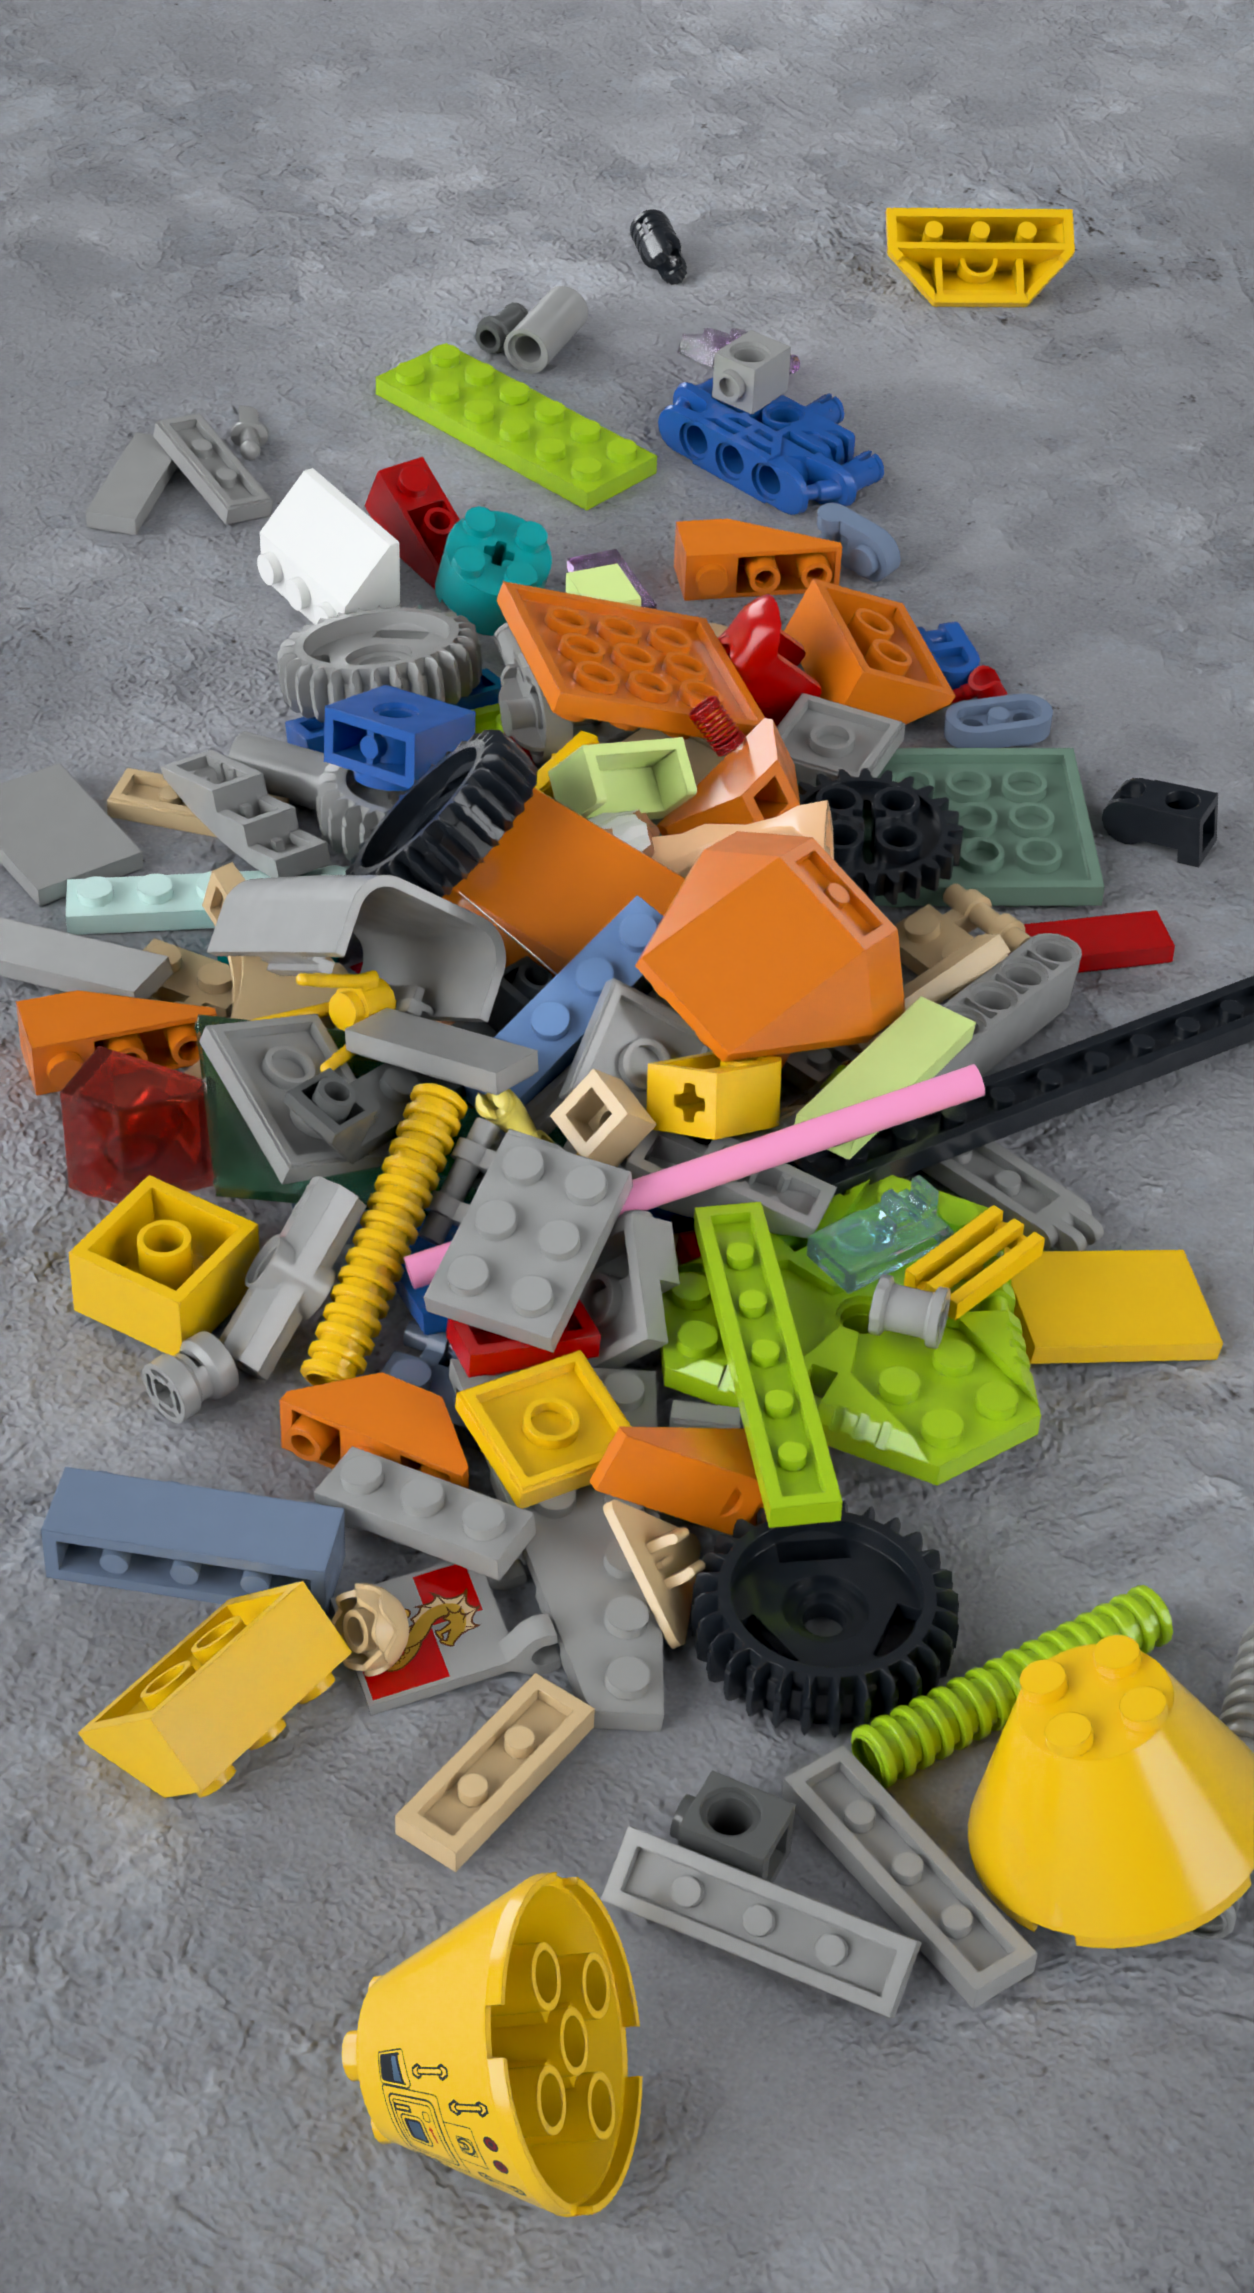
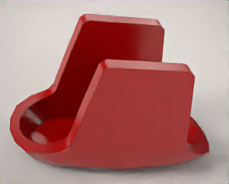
(767, 658)

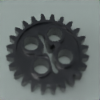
(911, 832)

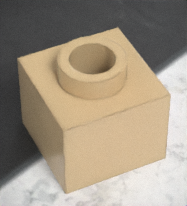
(603, 1119)

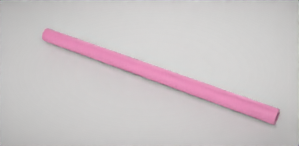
(772, 1149)

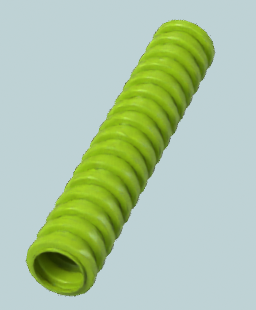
(985, 1696)

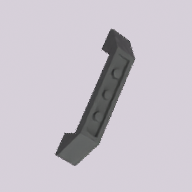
(366, 1112)

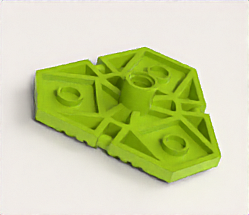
(884, 1393)

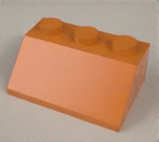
(867, 653)

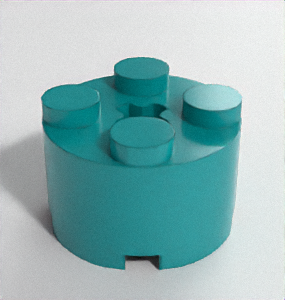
(481, 555)

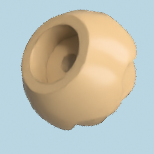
(372, 1627)

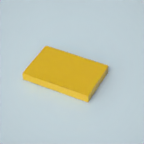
(1113, 1308)

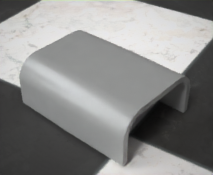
(427, 949)

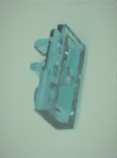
(880, 1237)

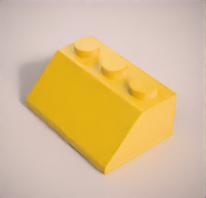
(220, 1692)

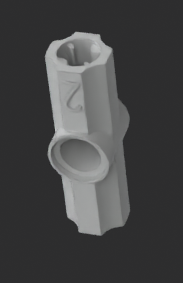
(291, 1276)

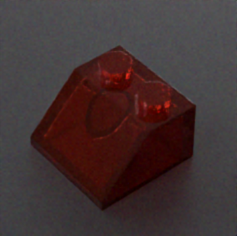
(133, 1122)

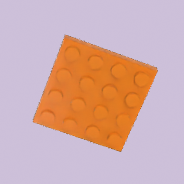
(624, 662)

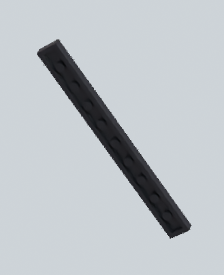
(1051, 1086)

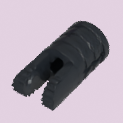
(660, 247)

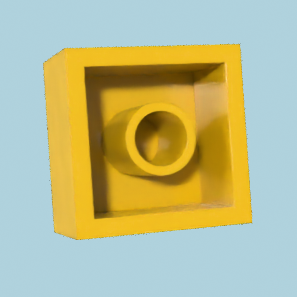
(163, 1265)

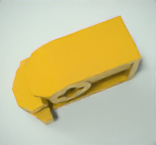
(714, 1097)

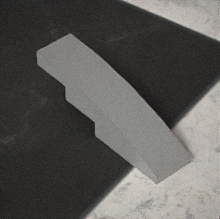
(243, 816)
(790, 1198)

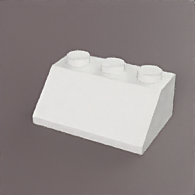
(328, 553)

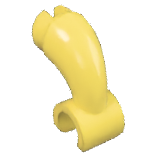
(507, 1113)

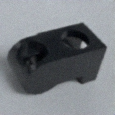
(1164, 816)

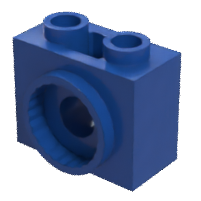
(392, 735)

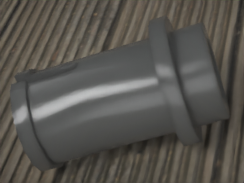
(494, 329)

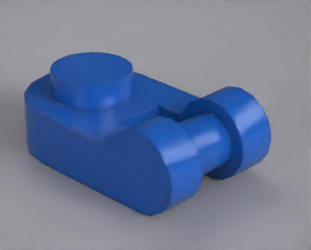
(952, 652)

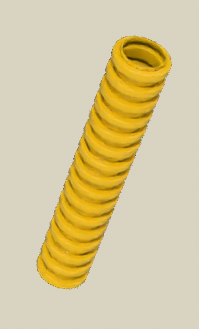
(385, 1235)

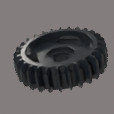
(451, 815)
(832, 1570)

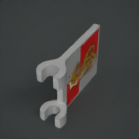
(457, 1636)

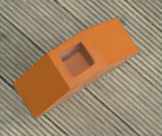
(744, 788)
(377, 1417)

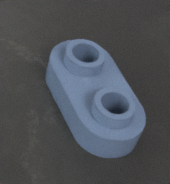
(998, 721)

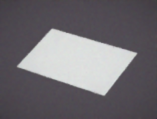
(511, 936)

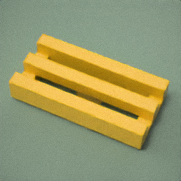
(965, 1254)

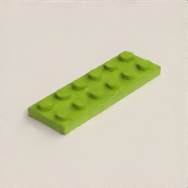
(516, 426)

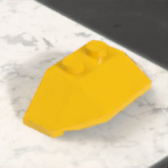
(979, 252)

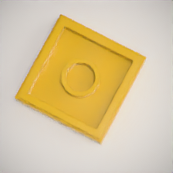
(542, 1426)

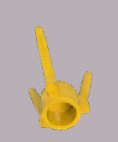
(354, 1001)

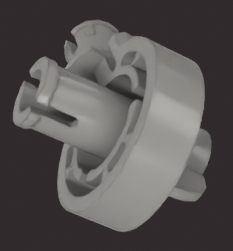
(524, 707)

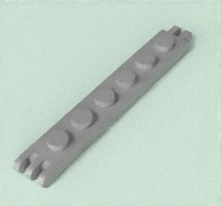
(984, 1174)

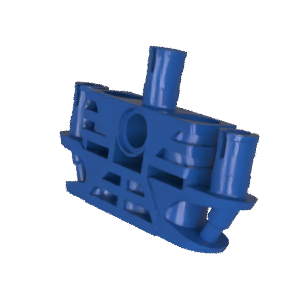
(774, 455)

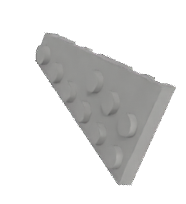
(586, 1584)

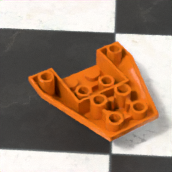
(775, 951)

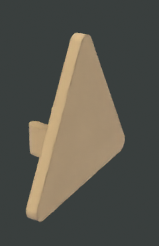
(662, 1562)

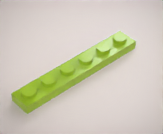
(767, 1366)

